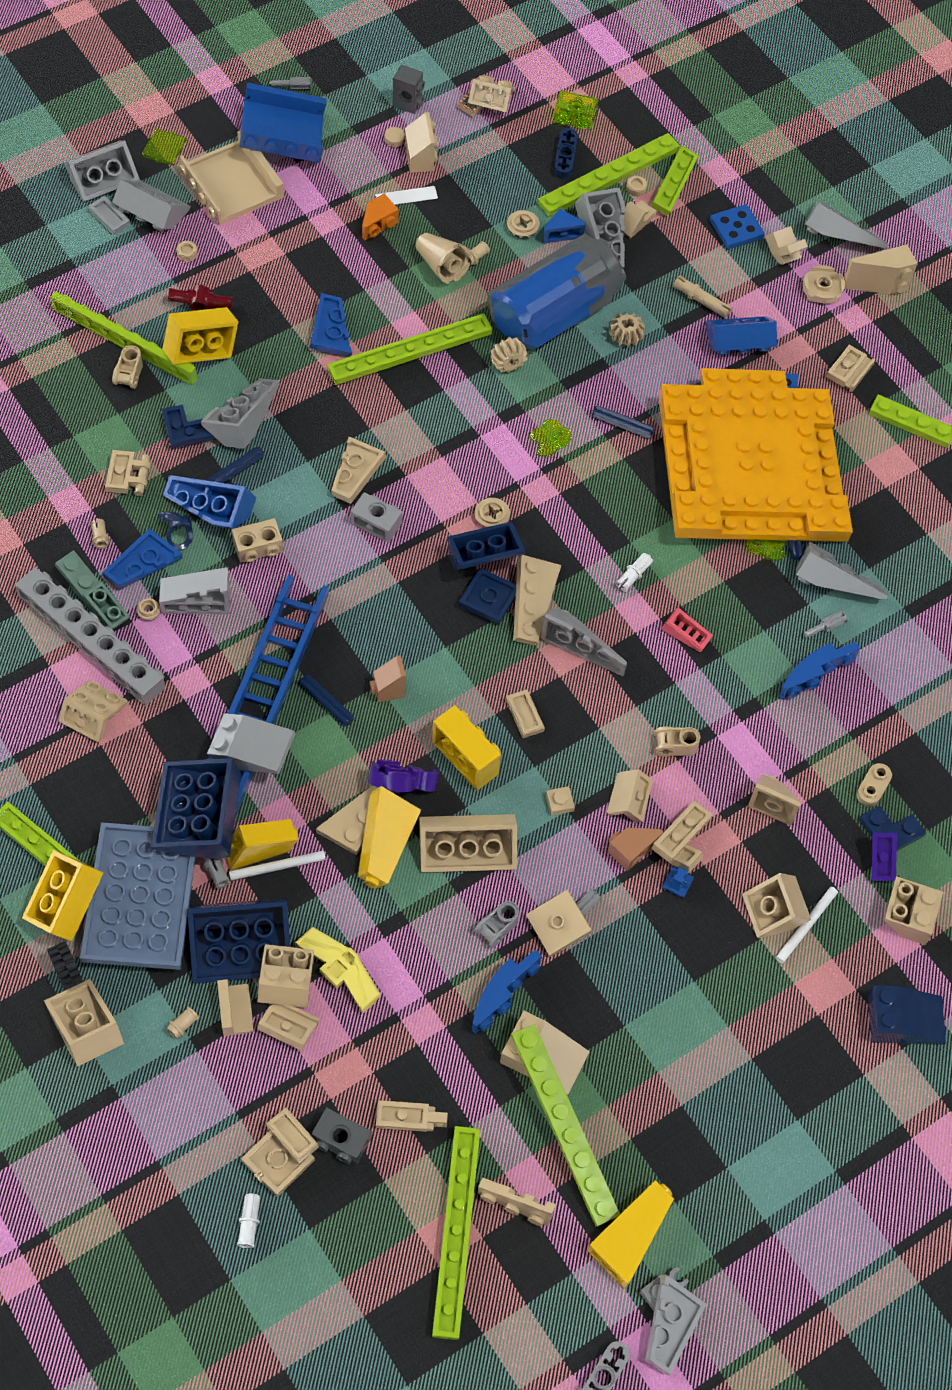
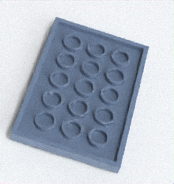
(139, 902)

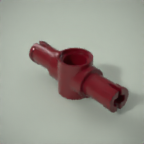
(199, 298)

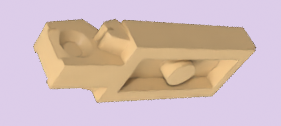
(409, 1116)

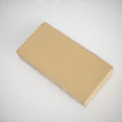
(525, 713)
(292, 1135)

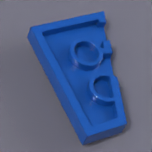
(141, 559)

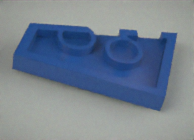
(330, 327)

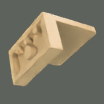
(491, 94)
(90, 709)

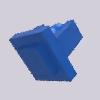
(678, 882)

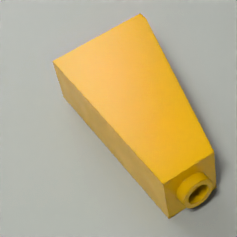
(385, 836)
(631, 1233)

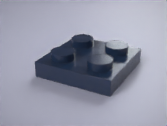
(489, 596)

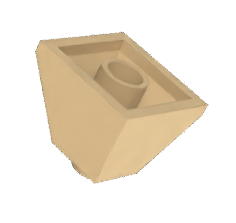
(774, 799)

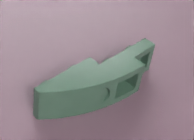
(91, 591)

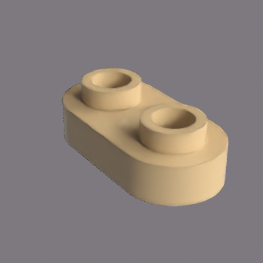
(874, 783)

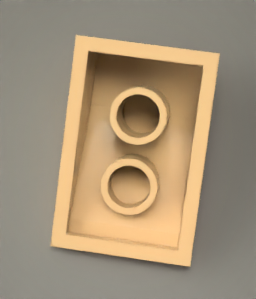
(882, 271)
(84, 1022)
(563, 1051)

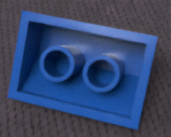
(742, 334)

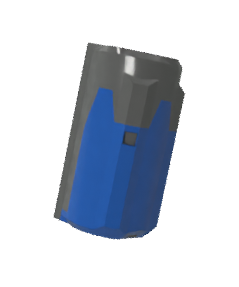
(556, 291)

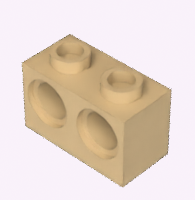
(256, 536)

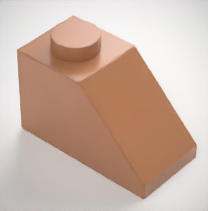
(389, 680)
(632, 845)

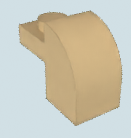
(784, 246)

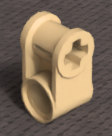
(128, 370)
(675, 741)

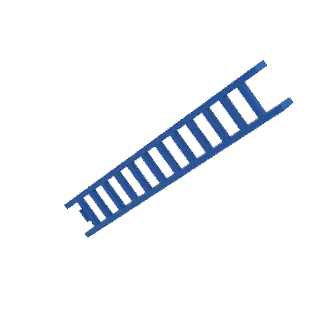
(292, 667)

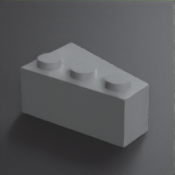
(196, 593)

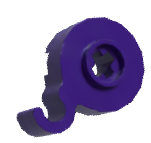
(399, 779)

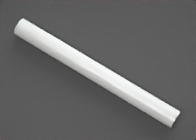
(277, 865)
(803, 929)

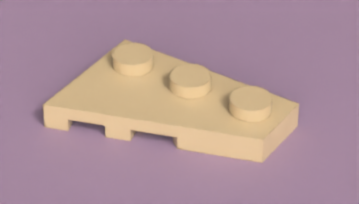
(524, 1204)

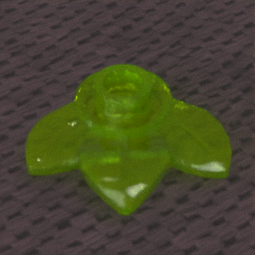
(549, 437)
(768, 548)

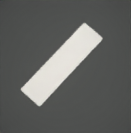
(411, 195)

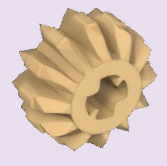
(626, 329)
(508, 354)

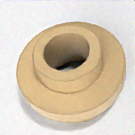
(145, 604)

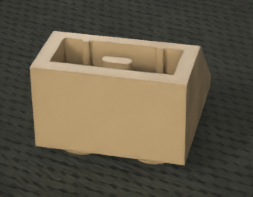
(421, 144)
(913, 910)
(285, 975)

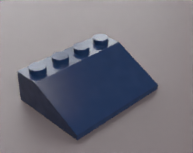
(197, 808)
(231, 937)

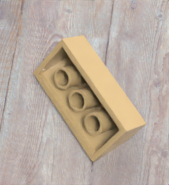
(468, 843)

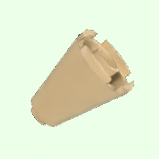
(444, 256)

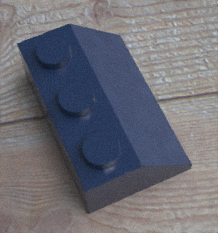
(484, 545)

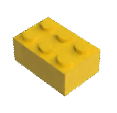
(200, 335)
(466, 747)
(62, 895)

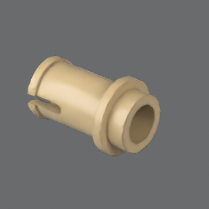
(478, 252)
(100, 538)
(182, 1022)

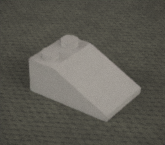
(251, 743)

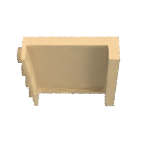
(232, 181)

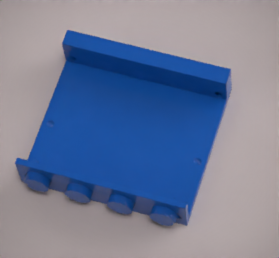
(282, 122)

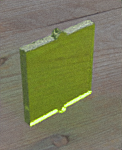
(164, 146)

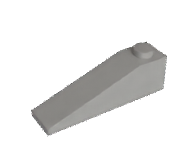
(604, 217)
(830, 222)
(241, 417)
(822, 570)
(573, 636)

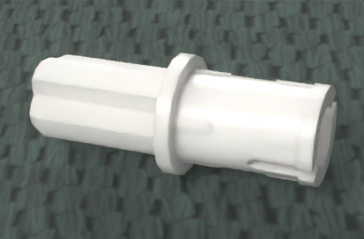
(634, 571)
(249, 1221)

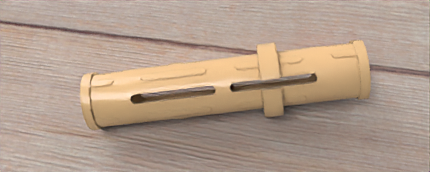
(698, 294)

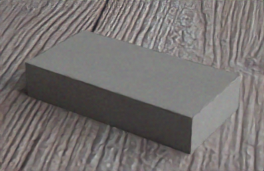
(109, 215)

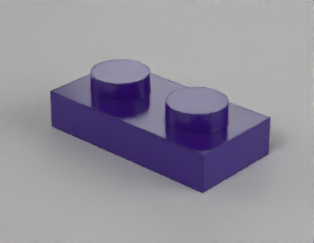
(884, 856)

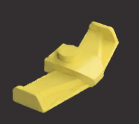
(341, 966)

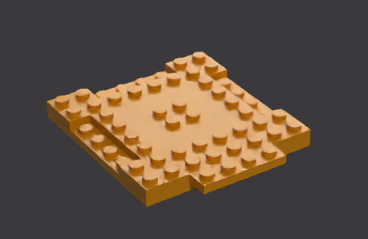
(752, 459)

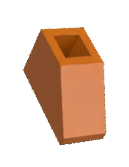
(379, 216)

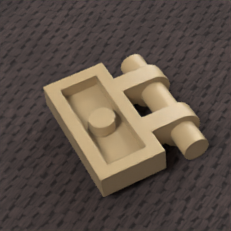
(120, 472)

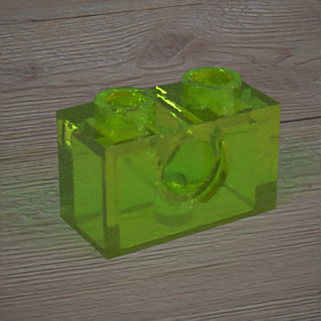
(576, 110)

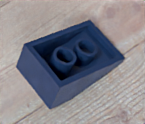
(905, 1016)

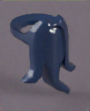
(174, 520)

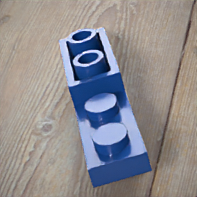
(811, 670)
(497, 995)

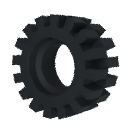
(65, 965)

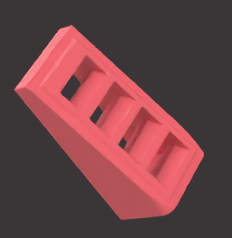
(676, 631)

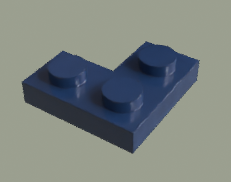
(182, 432)
(907, 829)

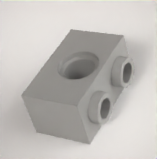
(382, 527)

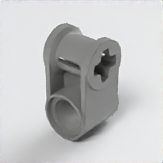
(495, 926)

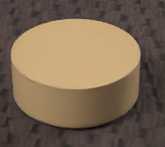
(394, 137)
(636, 185)
(187, 251)

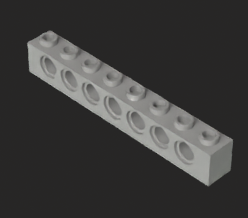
(143, 688)

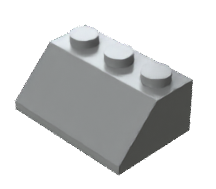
(101, 170)
(149, 204)

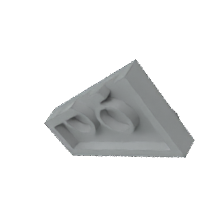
(672, 1324)

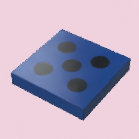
(737, 226)

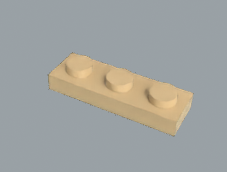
(681, 831)

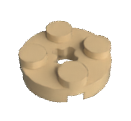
(821, 294)

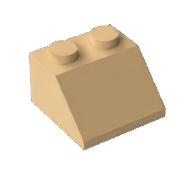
(776, 905)

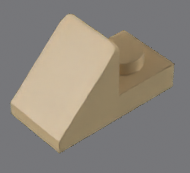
(636, 217)

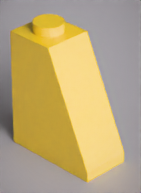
(261, 841)

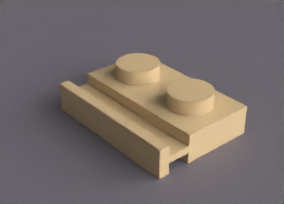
(850, 368)
(288, 1024)

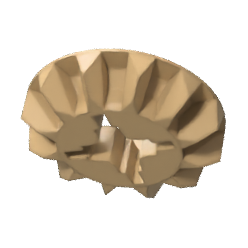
(527, 218)
(496, 506)

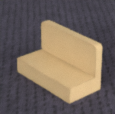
(630, 795)
(235, 1008)

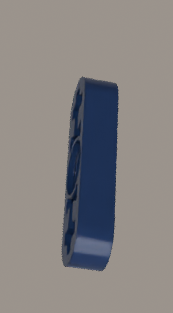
(563, 146)

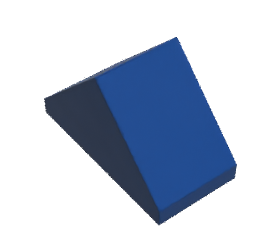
(563, 227)

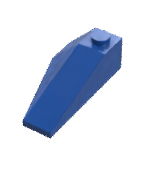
(212, 501)

